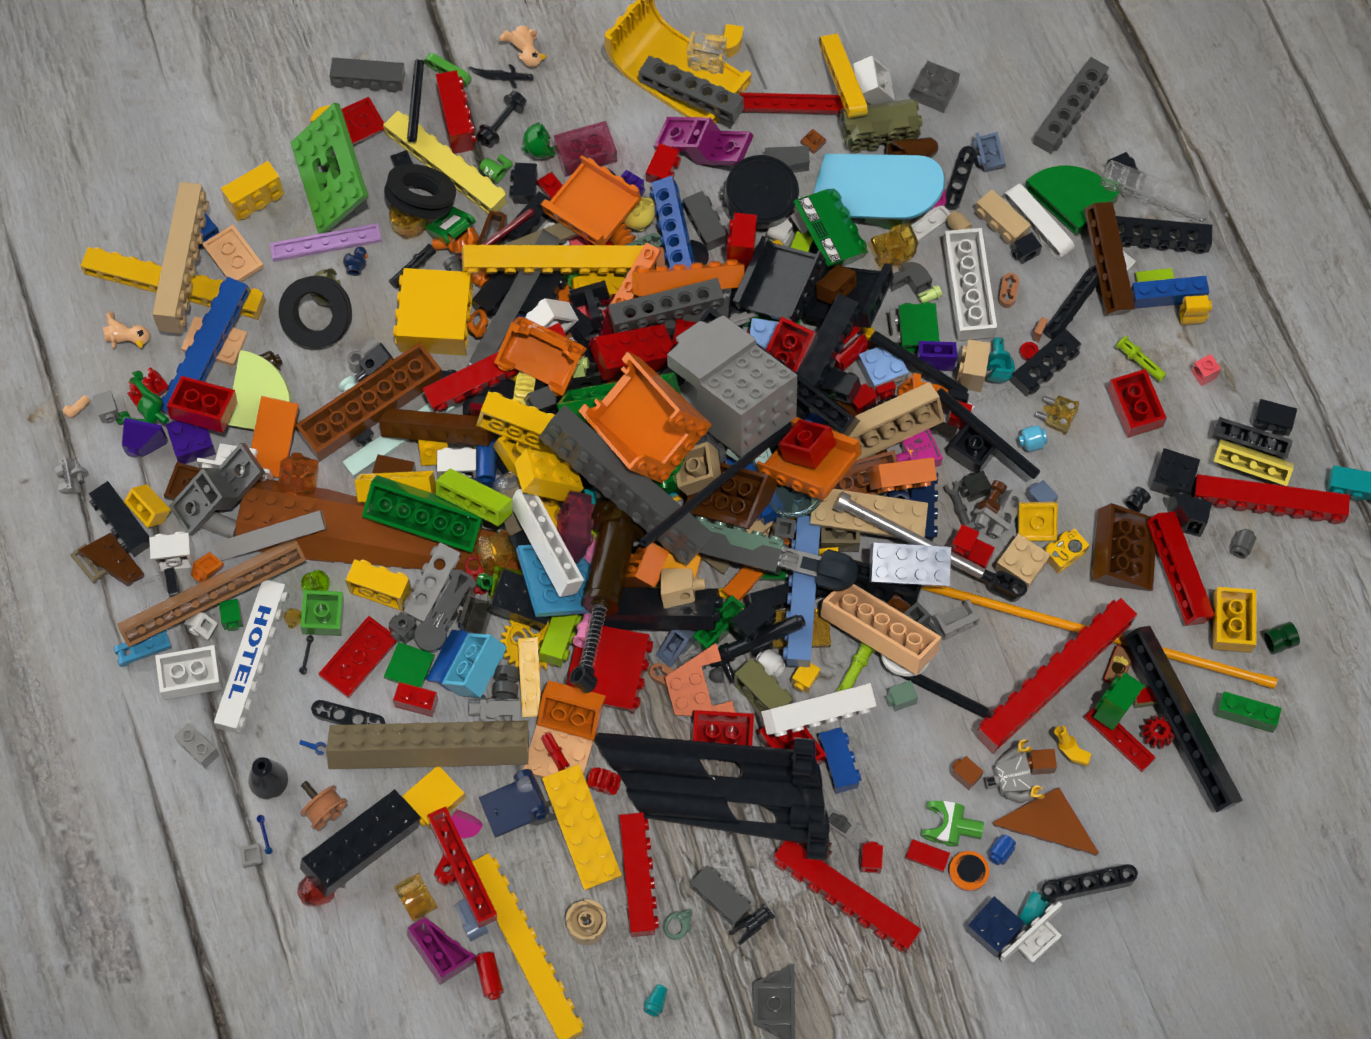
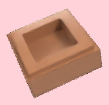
(1040, 329)

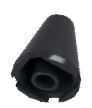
(267, 778)

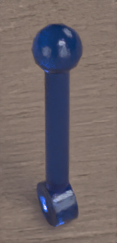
(260, 819)

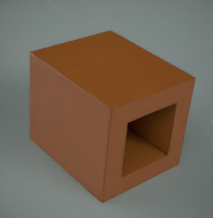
(1042, 761)
(966, 772)

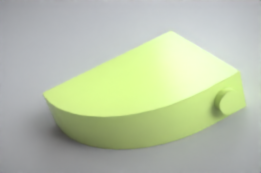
(252, 380)

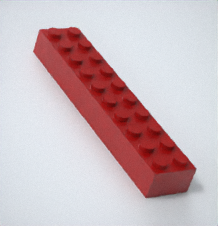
(1056, 675)

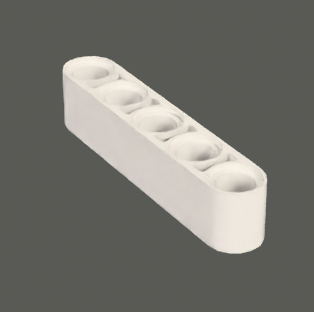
(1041, 222)

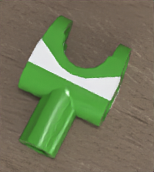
(953, 824)

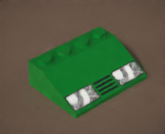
(831, 227)

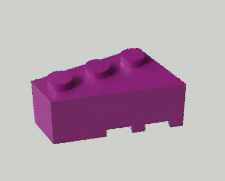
(439, 951)

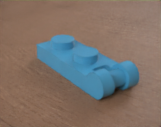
(143, 649)

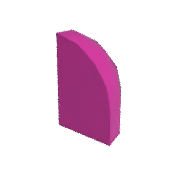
(466, 824)

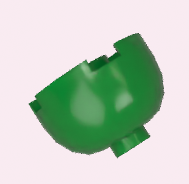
(537, 142)

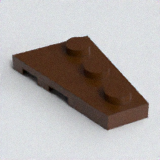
(112, 557)

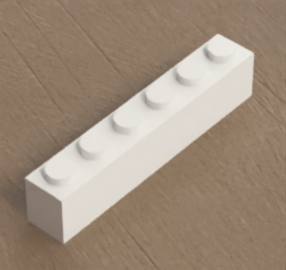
(547, 543)
(817, 709)

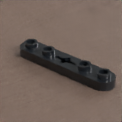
(1073, 302)

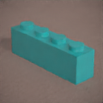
(1351, 482)

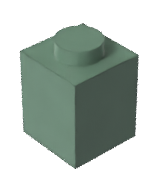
(902, 696)

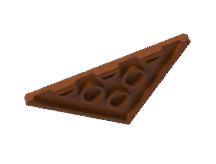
(1049, 821)

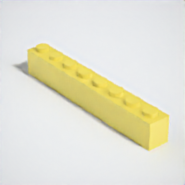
(440, 157)

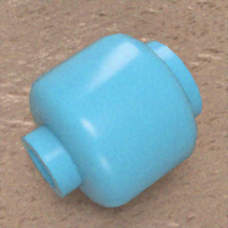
(1033, 438)

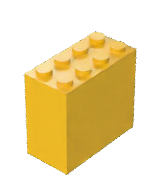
(434, 311)

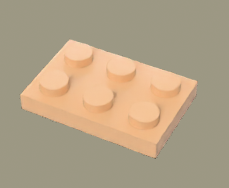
(233, 254)
(231, 348)

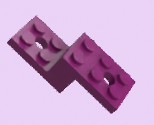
(704, 140)

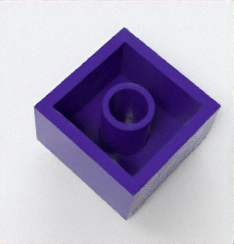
(190, 441)

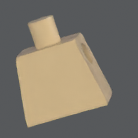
(679, 586)

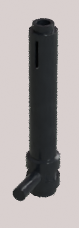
(729, 652)

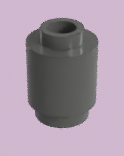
(1243, 543)

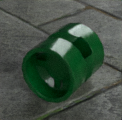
(1283, 637)

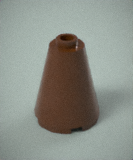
(918, 146)

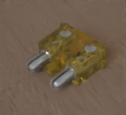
(1061, 413)

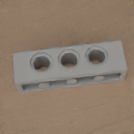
(451, 559)

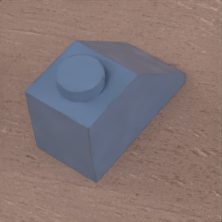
(676, 644)

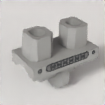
(72, 474)

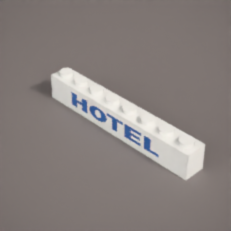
(250, 657)

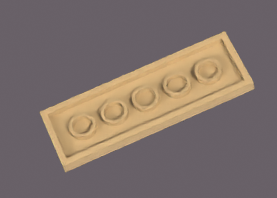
(901, 511)

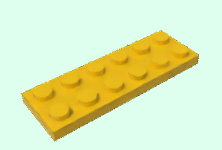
(581, 827)

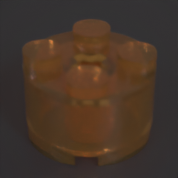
(298, 474)

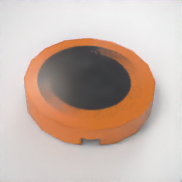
(969, 871)

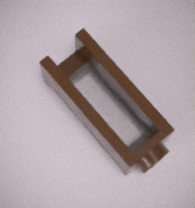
(494, 223)

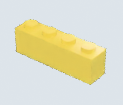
(1253, 462)

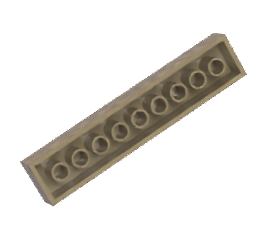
(428, 744)

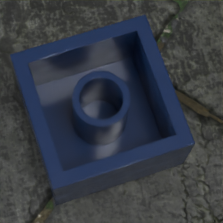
(995, 926)

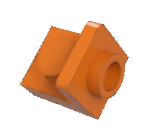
(206, 567)

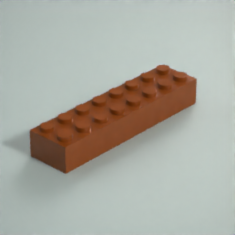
(367, 401)

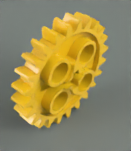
(512, 647)

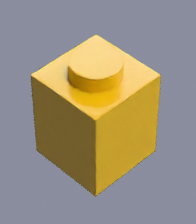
(805, 678)

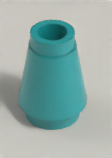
(655, 1002)

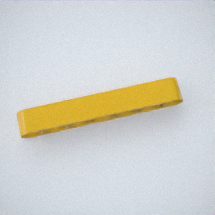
(843, 75)

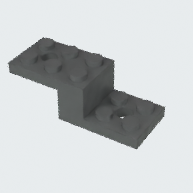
(216, 488)

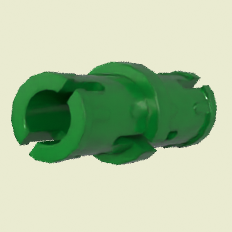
(484, 576)

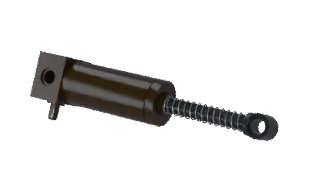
(605, 580)

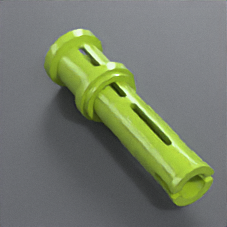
(1134, 353)
(859, 662)

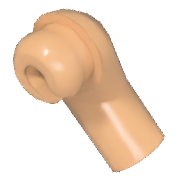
(77, 407)

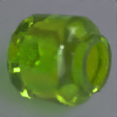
(315, 580)

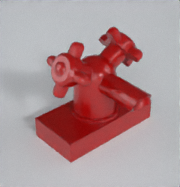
(153, 382)

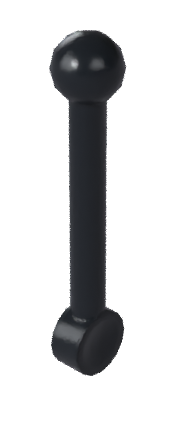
(303, 670)

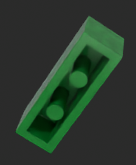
(706, 638)
(1248, 712)

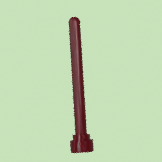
(508, 228)

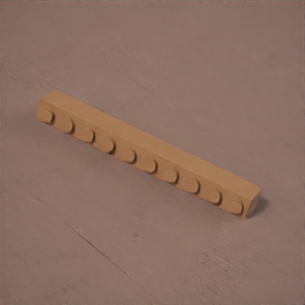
(211, 592)

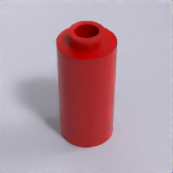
(489, 975)

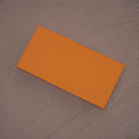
(274, 432)

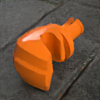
(468, 237)

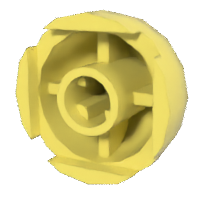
(641, 215)

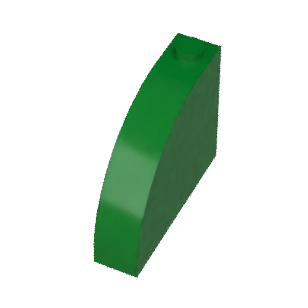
(1066, 193)

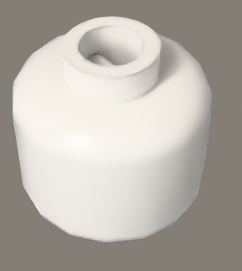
(772, 662)

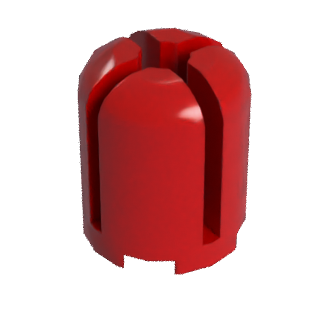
(852, 350)

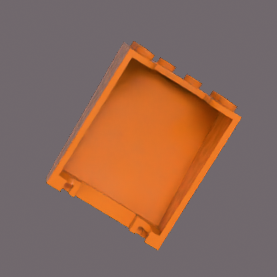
(646, 421)

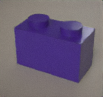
(938, 354)

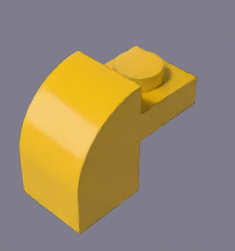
(734, 38)

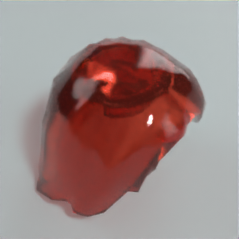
(311, 895)

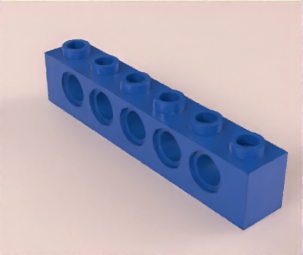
(668, 189)

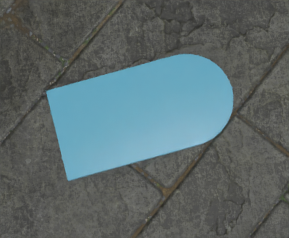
(883, 184)

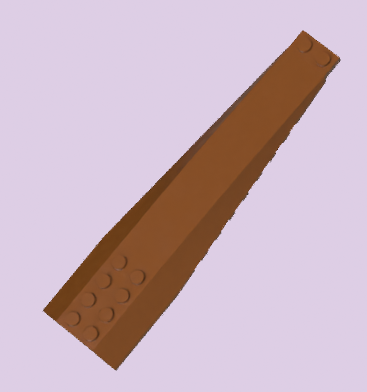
(347, 532)

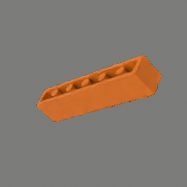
(652, 281)

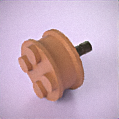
(323, 806)

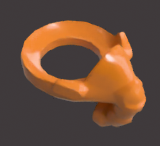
(480, 329)

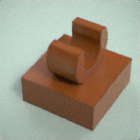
(813, 140)

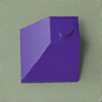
(142, 437)

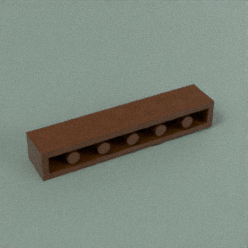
(1109, 258)
(434, 427)

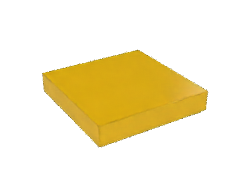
(1038, 520)

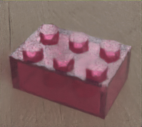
(589, 141)
(576, 523)

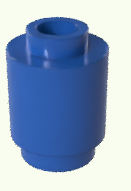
(1002, 850)

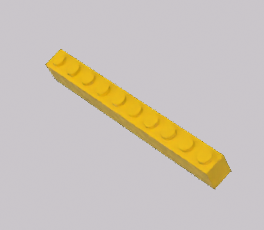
(549, 258)
(146, 276)
(527, 952)

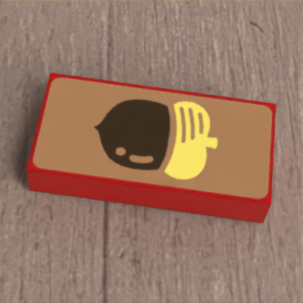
(1119, 664)

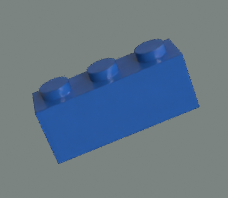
(839, 760)

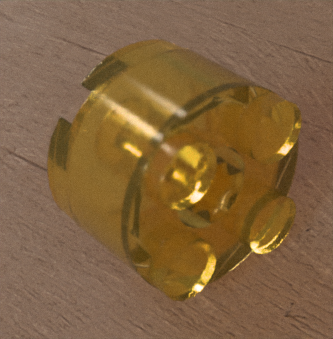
(405, 224)
(495, 550)
(415, 897)

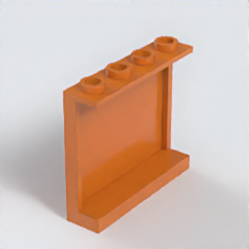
(593, 202)
(818, 481)

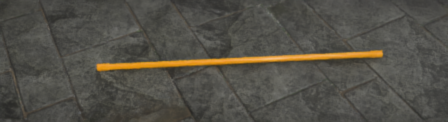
(1260, 679)

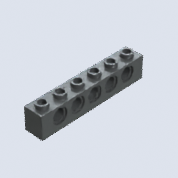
(1092, 70)
(696, 97)
(673, 298)

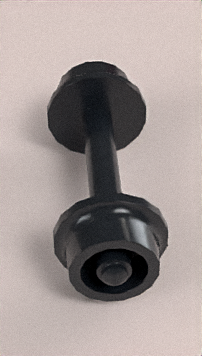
(514, 102)

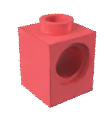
(1206, 370)

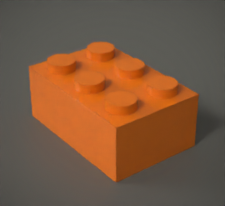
(902, 475)
(571, 710)

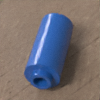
(486, 463)

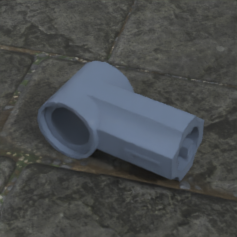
(470, 926)

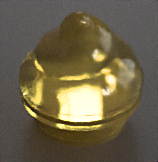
(292, 617)

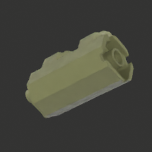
(882, 124)

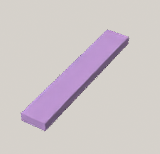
(325, 242)

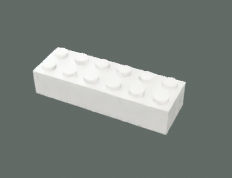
(969, 284)

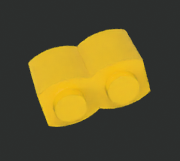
(1195, 310)

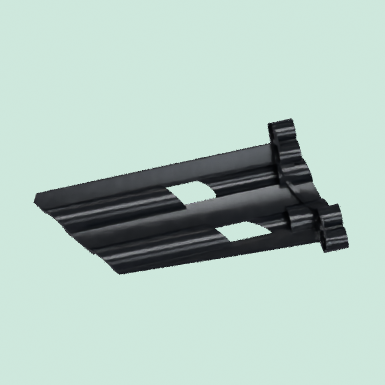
(674, 787)

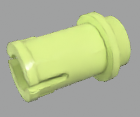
(931, 294)

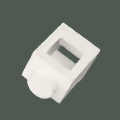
(201, 625)

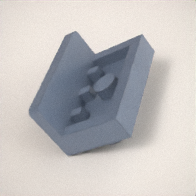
(990, 150)

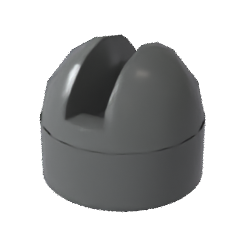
(717, 675)

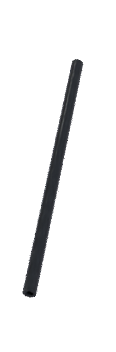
(713, 486)

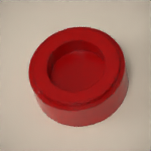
(1028, 350)

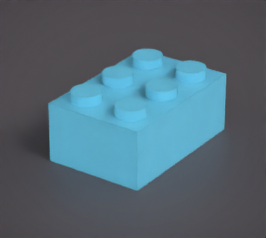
(474, 665)

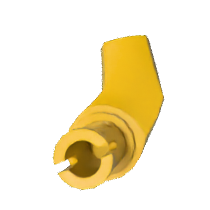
(1070, 747)

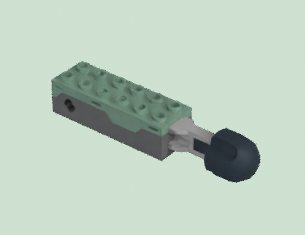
(771, 555)

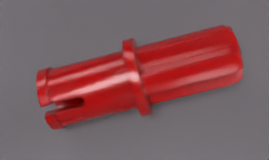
(555, 751)

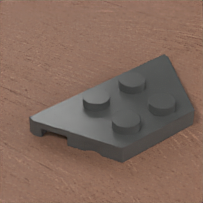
(776, 1003)

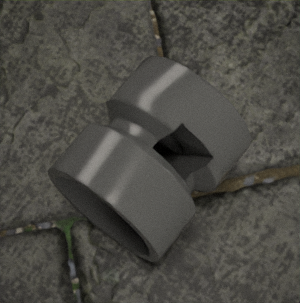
(506, 679)

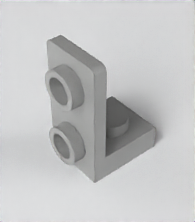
(893, 322)

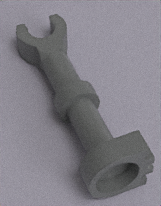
(960, 508)

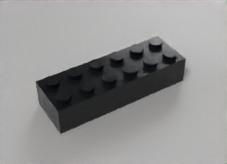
(360, 843)

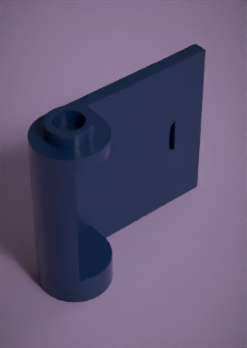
(515, 804)

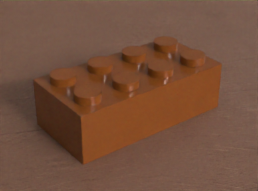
(857, 478)

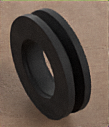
(416, 204)
(290, 317)

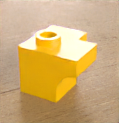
(428, 451)

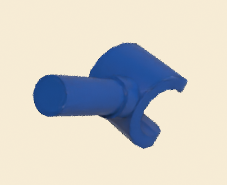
(314, 746)

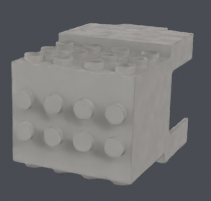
(734, 383)

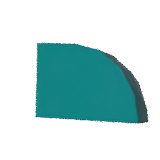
(1034, 908)

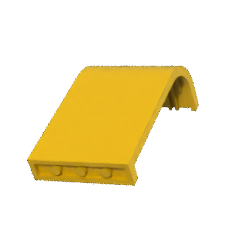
(645, 34)

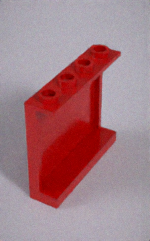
(618, 666)

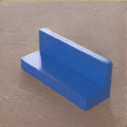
(446, 657)

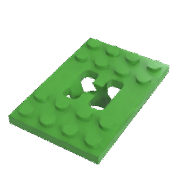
(343, 189)

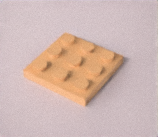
(575, 750)

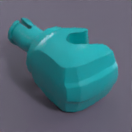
(1000, 363)

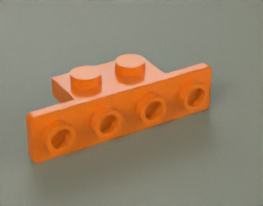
(646, 258)

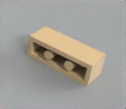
(1002, 217)

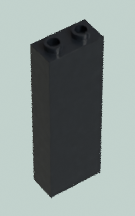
(645, 610)

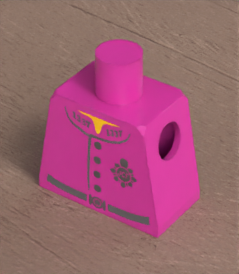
(920, 447)

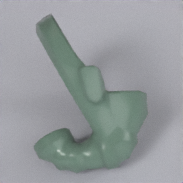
(684, 917)

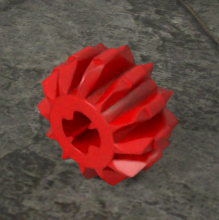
(1154, 737)
(603, 781)

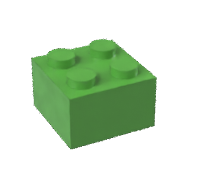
(322, 612)

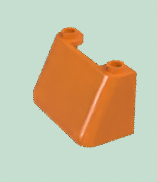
(540, 354)

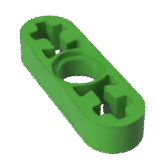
(441, 65)

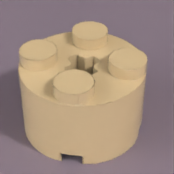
(589, 933)

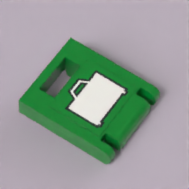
(451, 224)

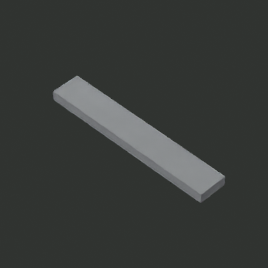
(271, 535)

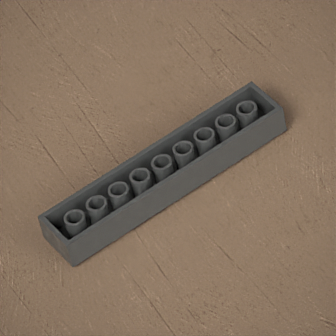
(629, 490)

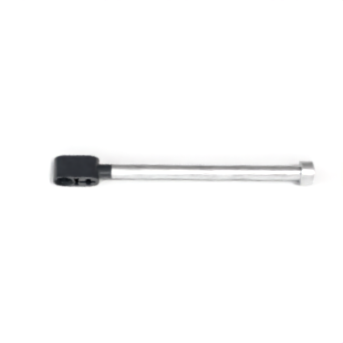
(998, 583)

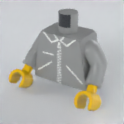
(1014, 776)

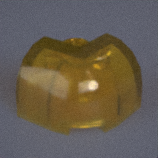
(895, 246)

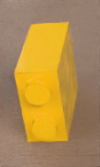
(434, 793)

